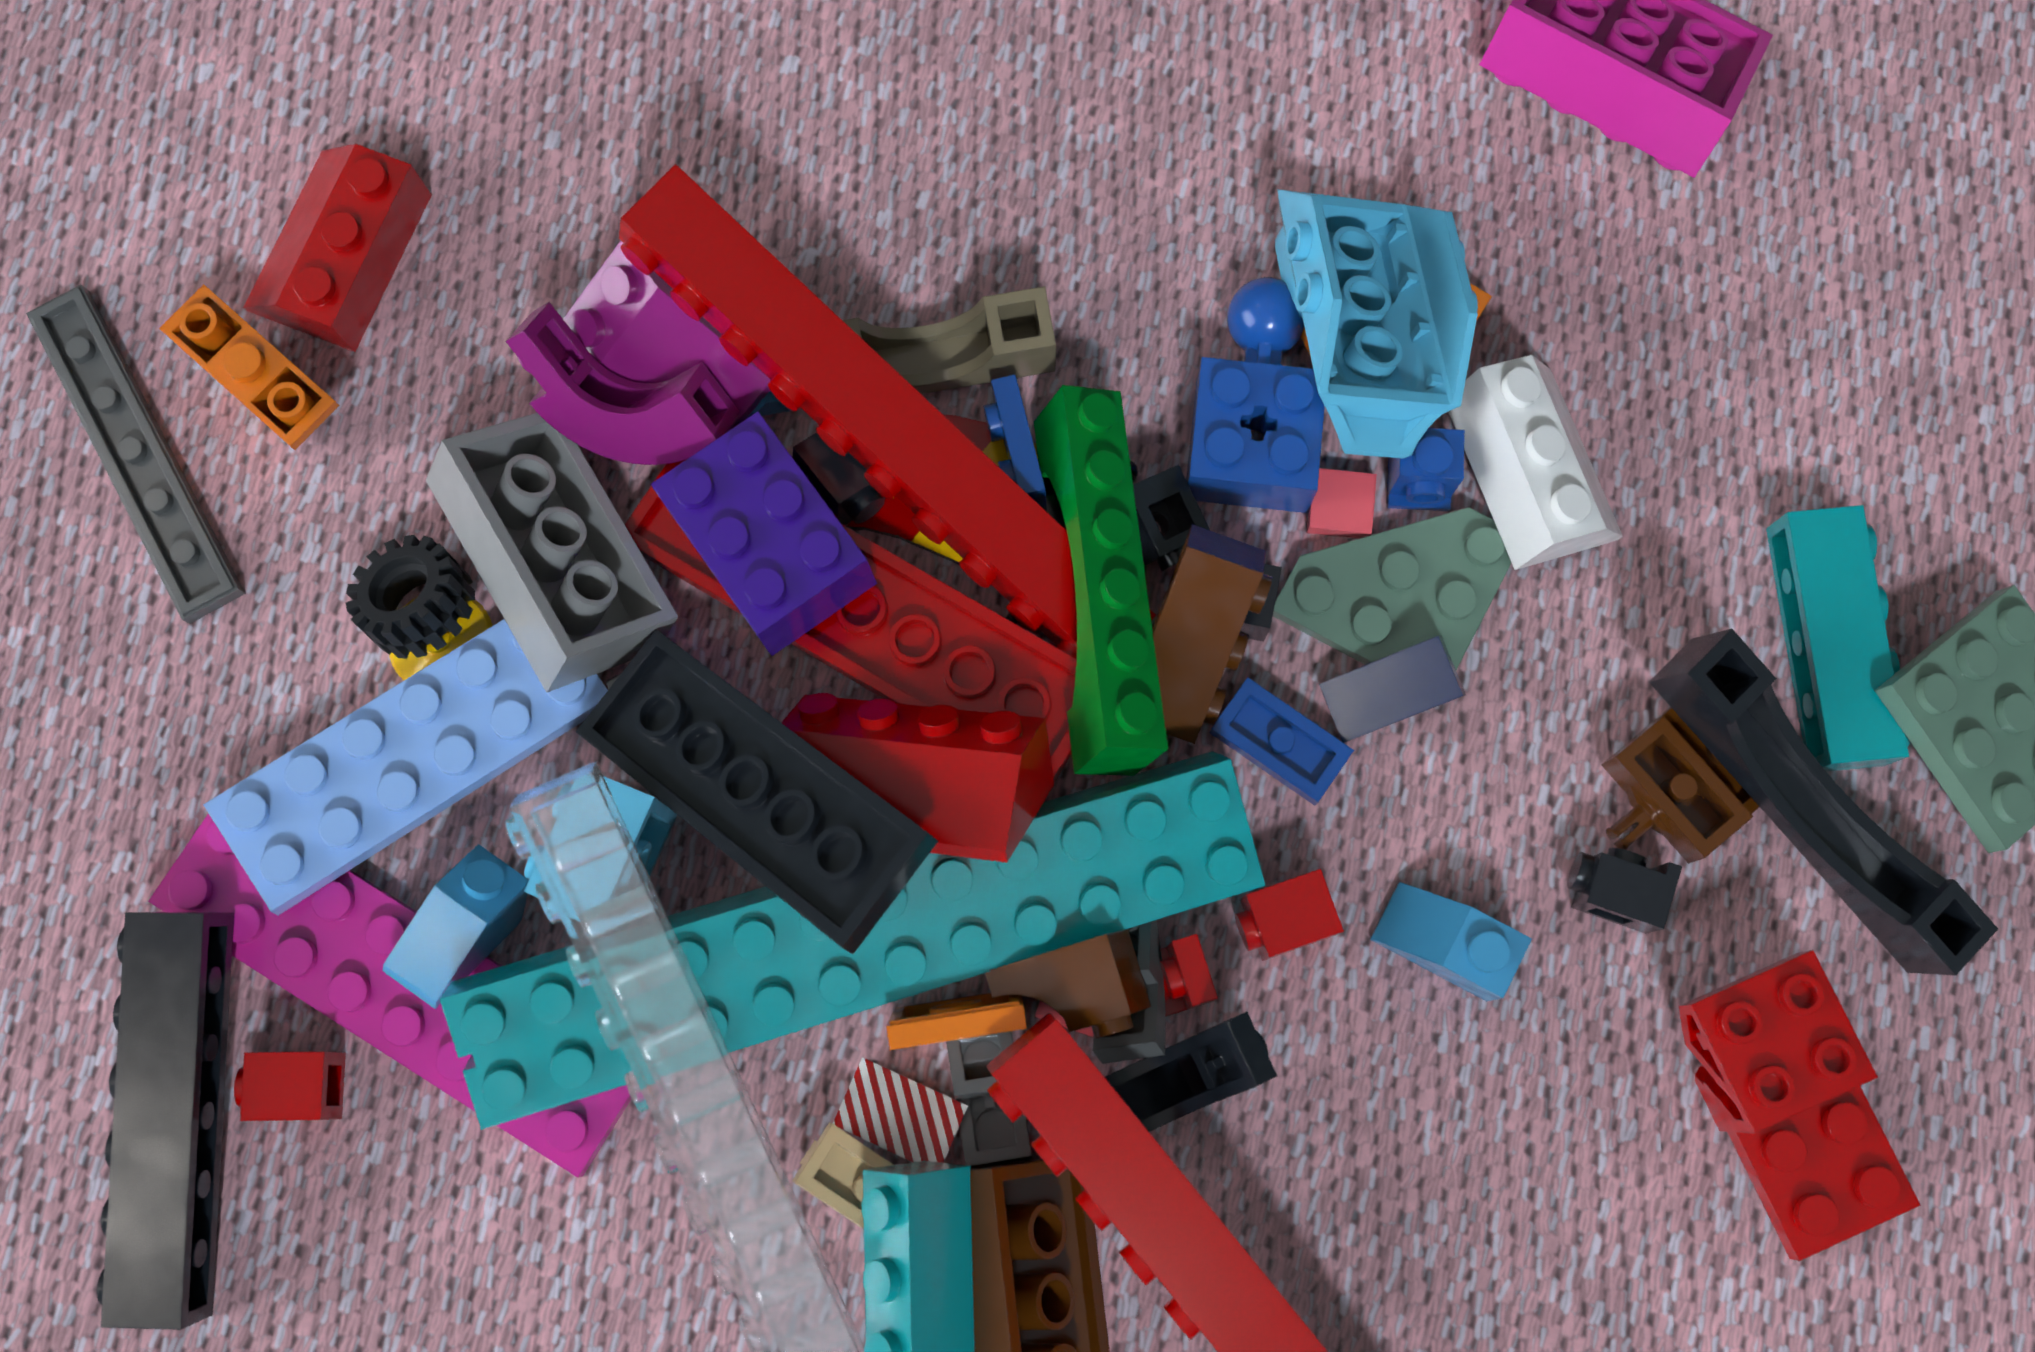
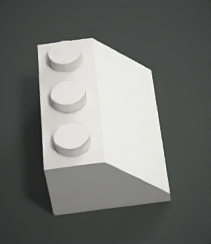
(1532, 463)

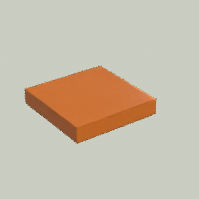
(954, 1019)

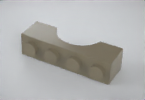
(989, 341)

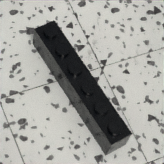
(166, 1120)

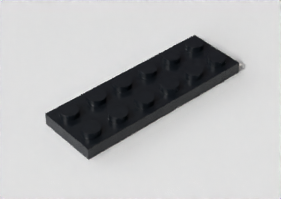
(757, 791)

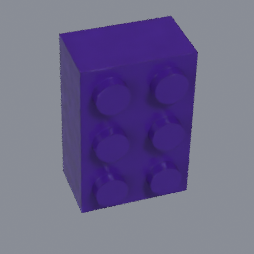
(765, 533)

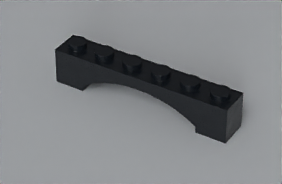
(1733, 710)

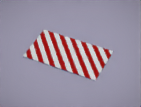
(899, 1114)

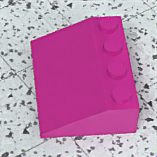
(1634, 68)

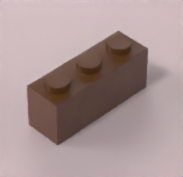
(1202, 625)

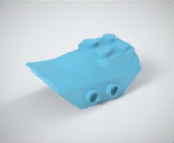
(1380, 314)

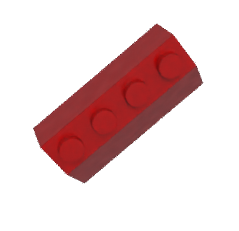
(951, 771)

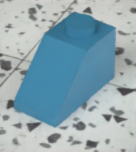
(458, 925)
(1452, 941)

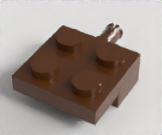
(1677, 790)

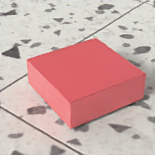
(1343, 504)

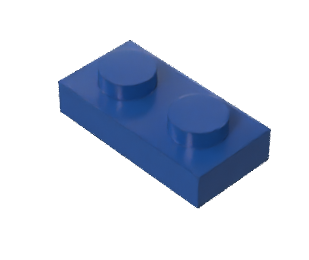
(1008, 421)
(1281, 741)

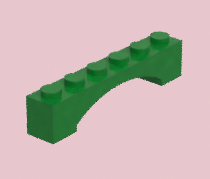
(1117, 692)

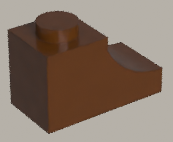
(1084, 982)

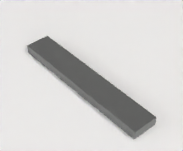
(135, 454)

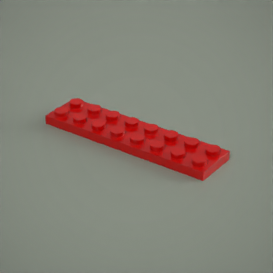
(905, 635)

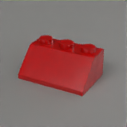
(340, 245)

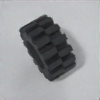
(395, 575)

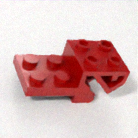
(1789, 1093)

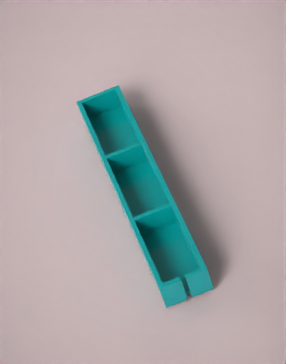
(1078, 873)

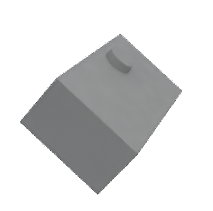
(549, 548)

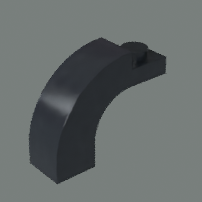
(1195, 1072)

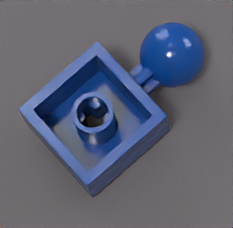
(1260, 397)

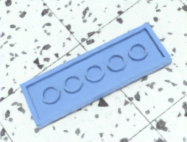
(393, 765)

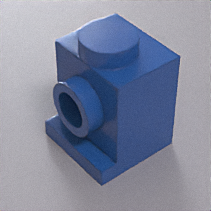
(1428, 475)

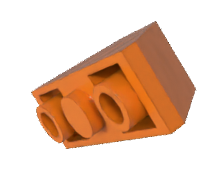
(249, 367)

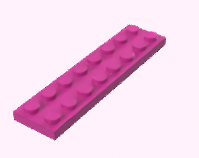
(333, 959)

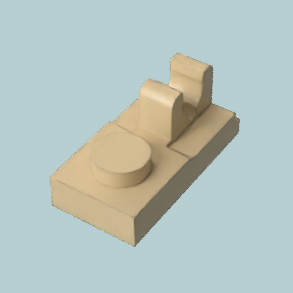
(835, 1171)

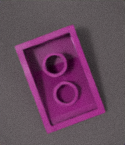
(647, 338)

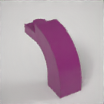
(613, 414)

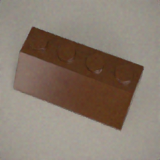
(1034, 1262)

